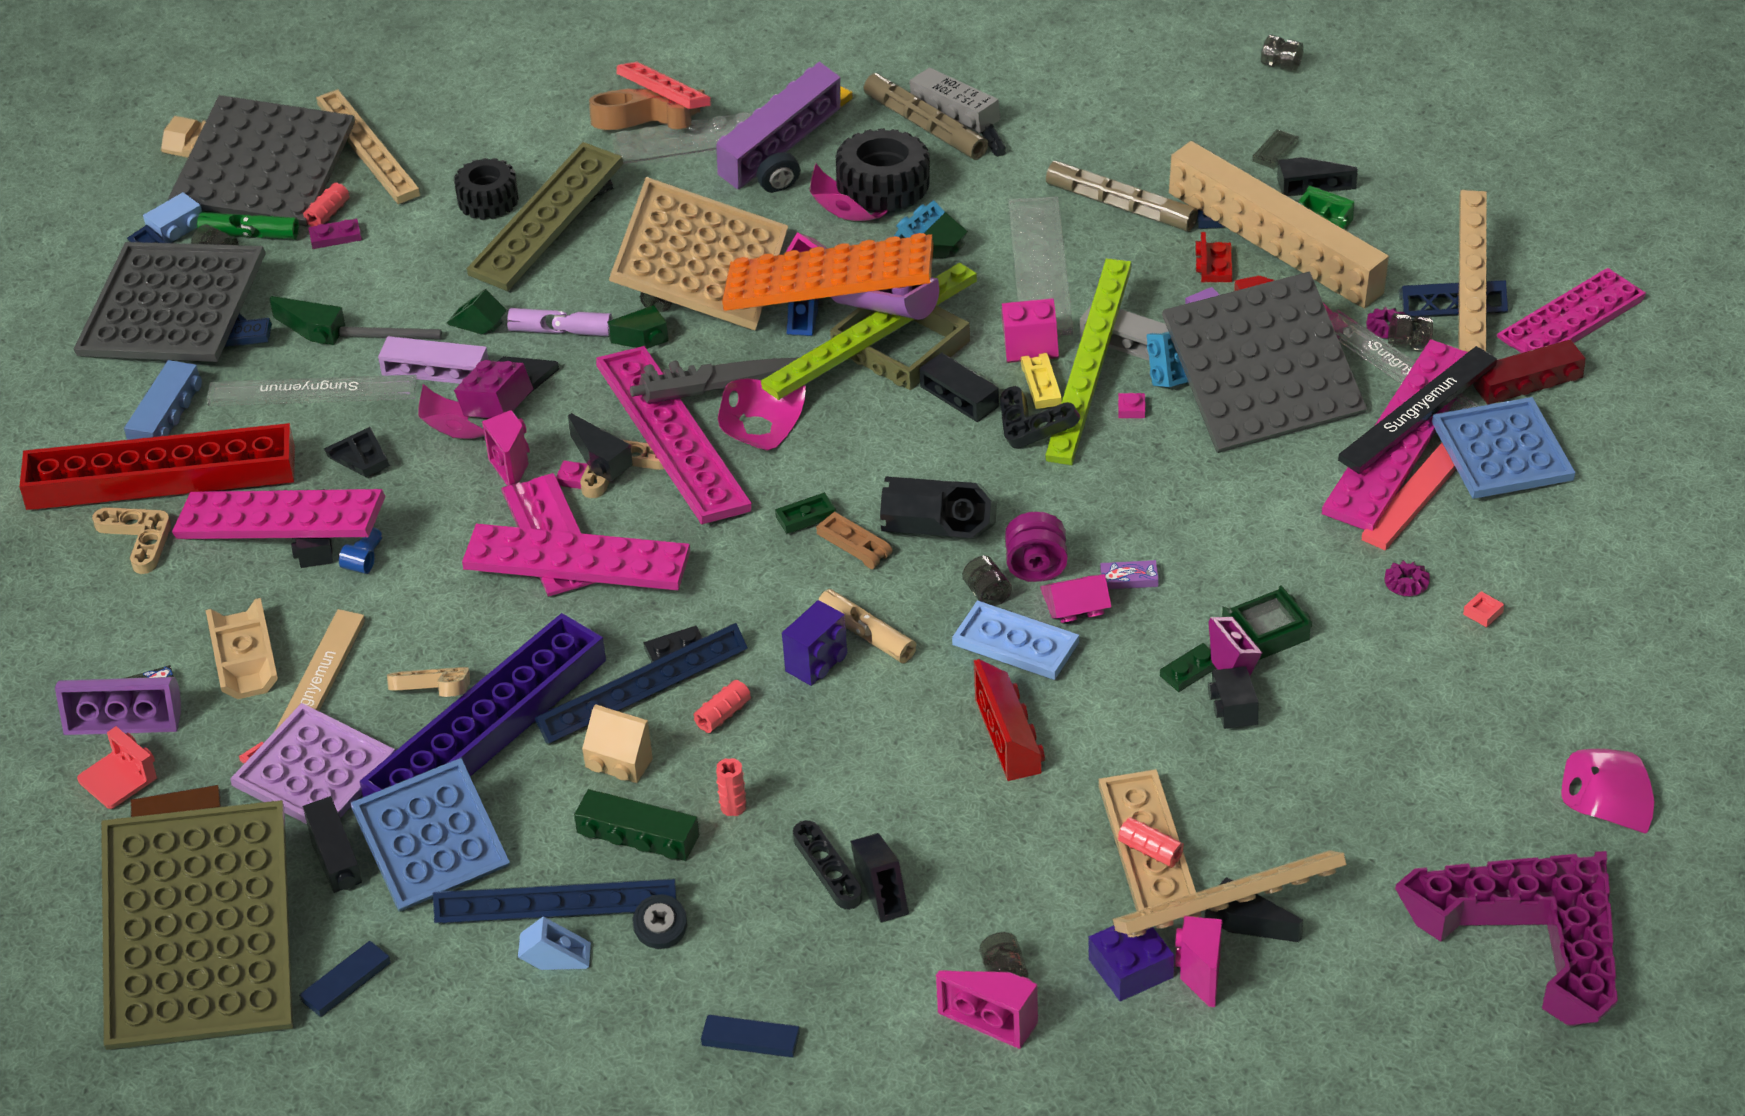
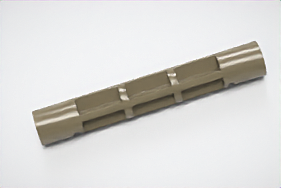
(925, 116)
(1121, 195)

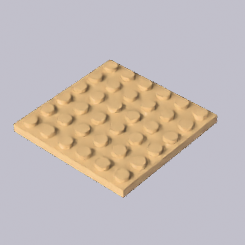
(684, 248)

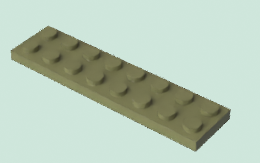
(545, 216)

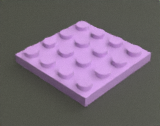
(310, 761)

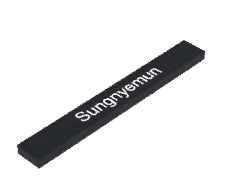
(1417, 410)

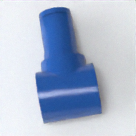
(361, 555)

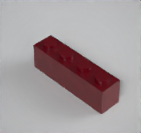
(1531, 372)

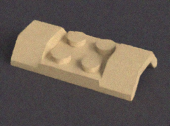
(181, 136)
(242, 651)

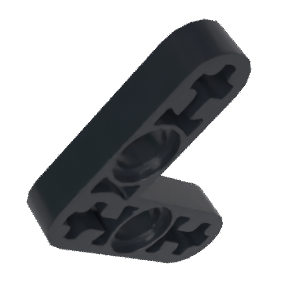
(1017, 430)

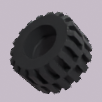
(486, 188)

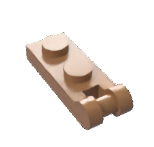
(854, 539)

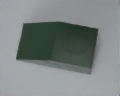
(946, 236)
(479, 314)
(639, 329)

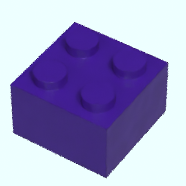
(814, 642)
(1130, 963)

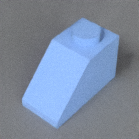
(553, 947)

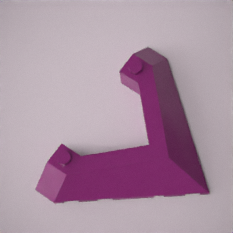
(1556, 891)

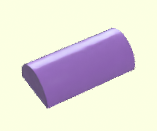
(908, 301)
(128, 703)

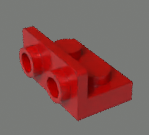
(1214, 260)

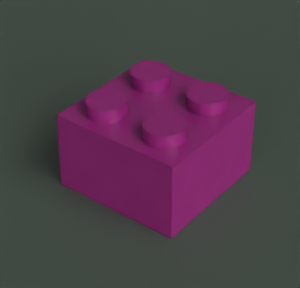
(493, 388)

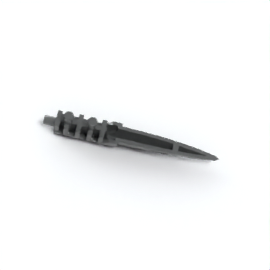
(708, 377)

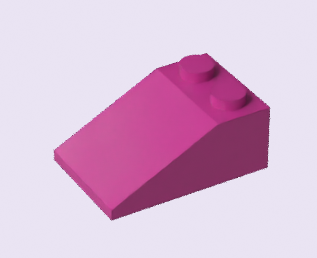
(990, 1003)

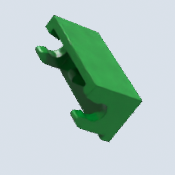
(1329, 206)

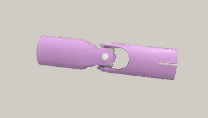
(578, 323)

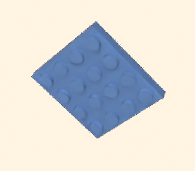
(1503, 447)
(429, 834)

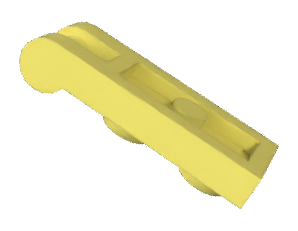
(1041, 381)

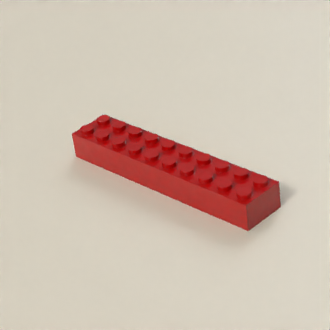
(157, 466)

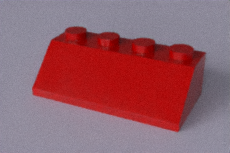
(1007, 722)

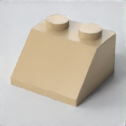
(617, 744)

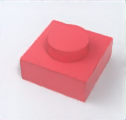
(1483, 609)

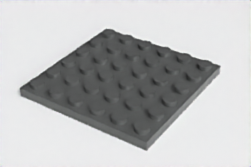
(263, 158)
(170, 301)
(1263, 362)

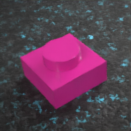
(1131, 405)
(571, 474)

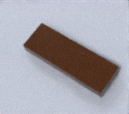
(177, 801)

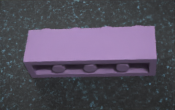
(429, 359)

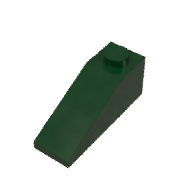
(311, 320)

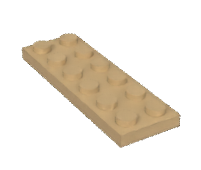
(1143, 798)

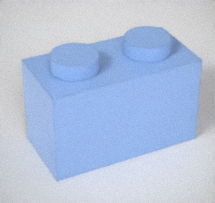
(174, 217)

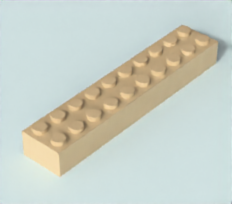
(1278, 224)

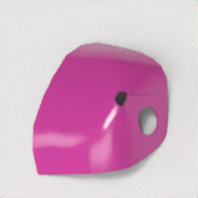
(826, 194)
(759, 403)
(446, 416)
(1616, 793)

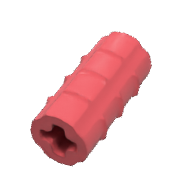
(327, 205)
(722, 706)
(731, 787)
(1150, 842)

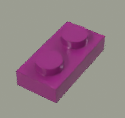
(334, 233)

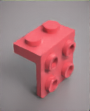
(120, 772)

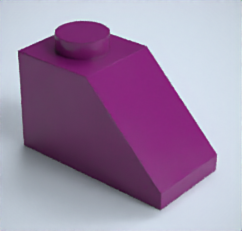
(1231, 645)

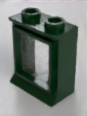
(1272, 621)

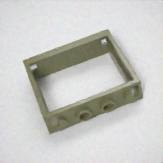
(941, 321)

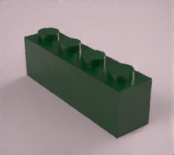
(636, 825)

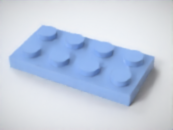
(1015, 640)

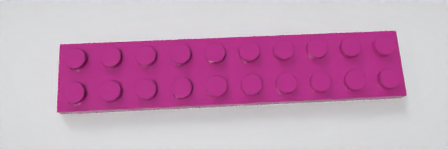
(676, 441)
(1365, 496)

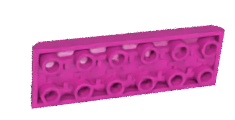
(1574, 312)
(543, 507)

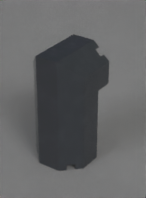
(936, 507)

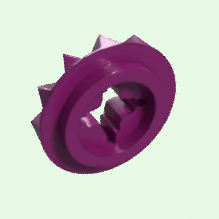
(1376, 321)
(1407, 586)

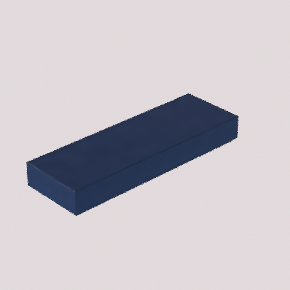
(345, 978)
(750, 1036)

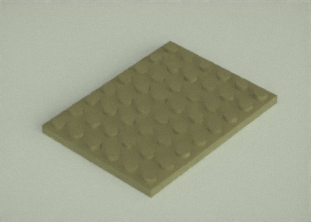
(195, 925)

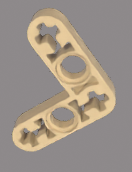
(595, 490)
(113, 522)
(448, 680)

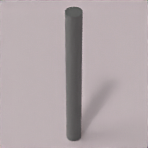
(374, 332)

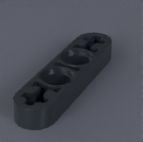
(823, 866)

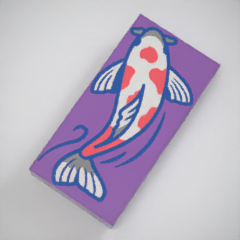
(1130, 574)

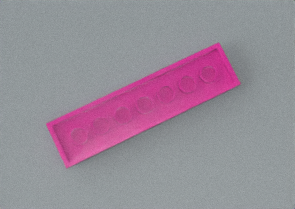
(279, 514)
(576, 556)

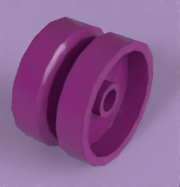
(1036, 546)

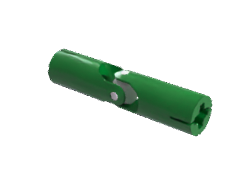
(252, 226)

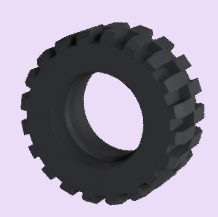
(883, 169)

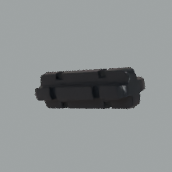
(994, 140)

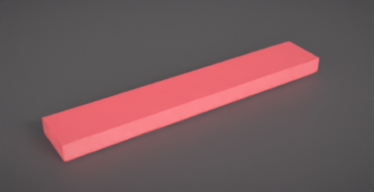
(663, 85)
(1411, 498)

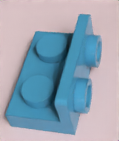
(921, 220)
(1164, 361)

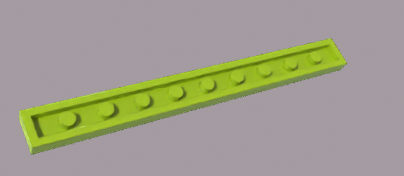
(856, 339)
(1090, 356)

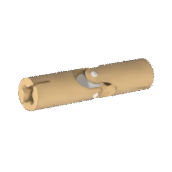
(870, 628)

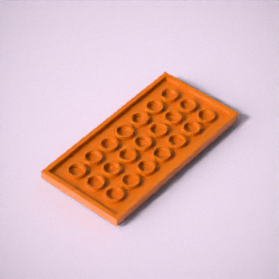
(829, 272)

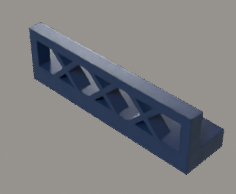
(1450, 291)

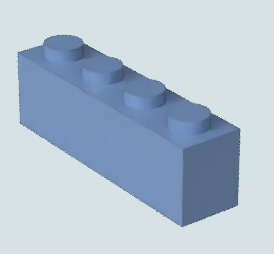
(164, 401)

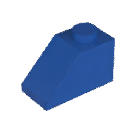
(802, 317)

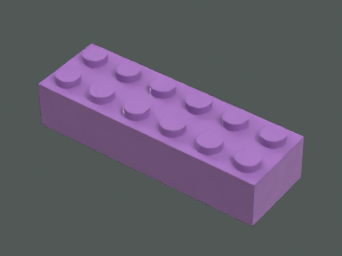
(778, 124)

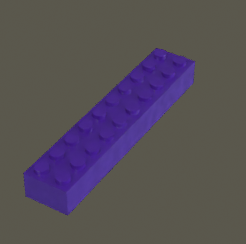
(498, 705)

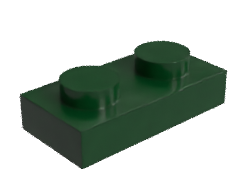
(804, 512)
(1188, 668)

